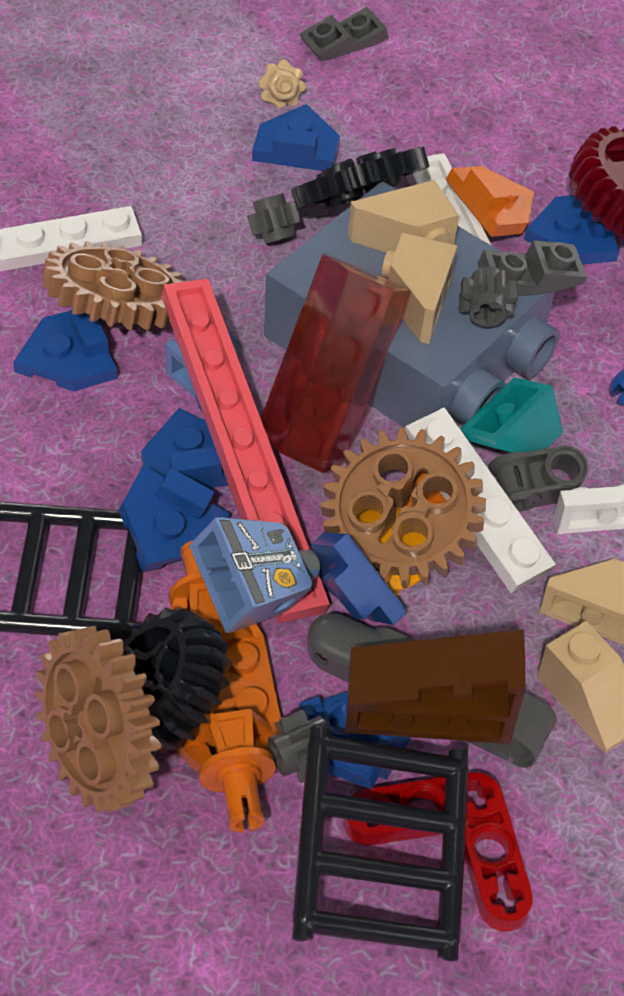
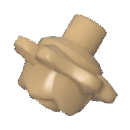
(281, 84)

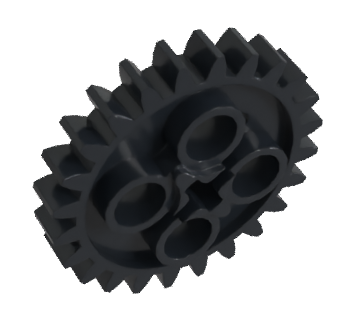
(346, 181)

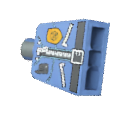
(252, 570)

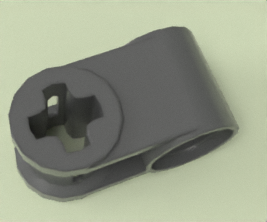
(529, 475)

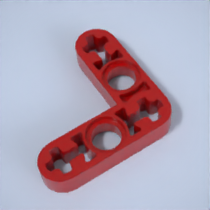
(481, 824)

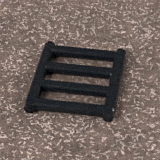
(88, 521)
(315, 862)

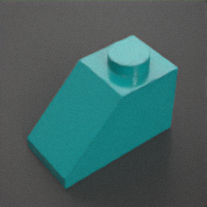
(517, 418)

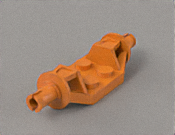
(245, 715)

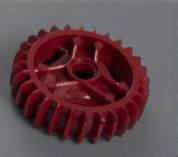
(599, 177)

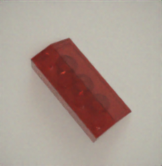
(332, 363)

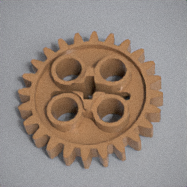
(109, 284)
(444, 525)
(97, 719)

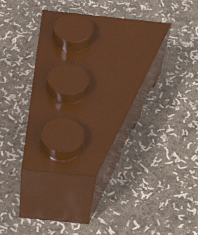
(439, 688)

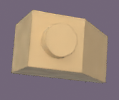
(411, 210)
(427, 270)
(591, 596)
(587, 682)

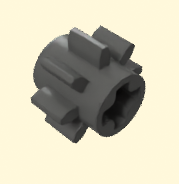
(274, 218)
(488, 296)
(291, 743)

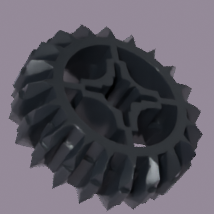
(183, 671)

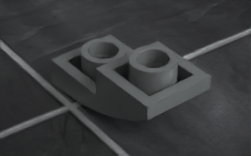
(335, 39)
(542, 270)

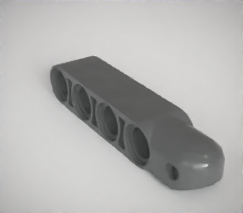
(336, 633)

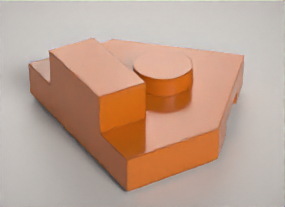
(493, 199)

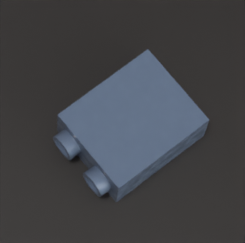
(463, 361)

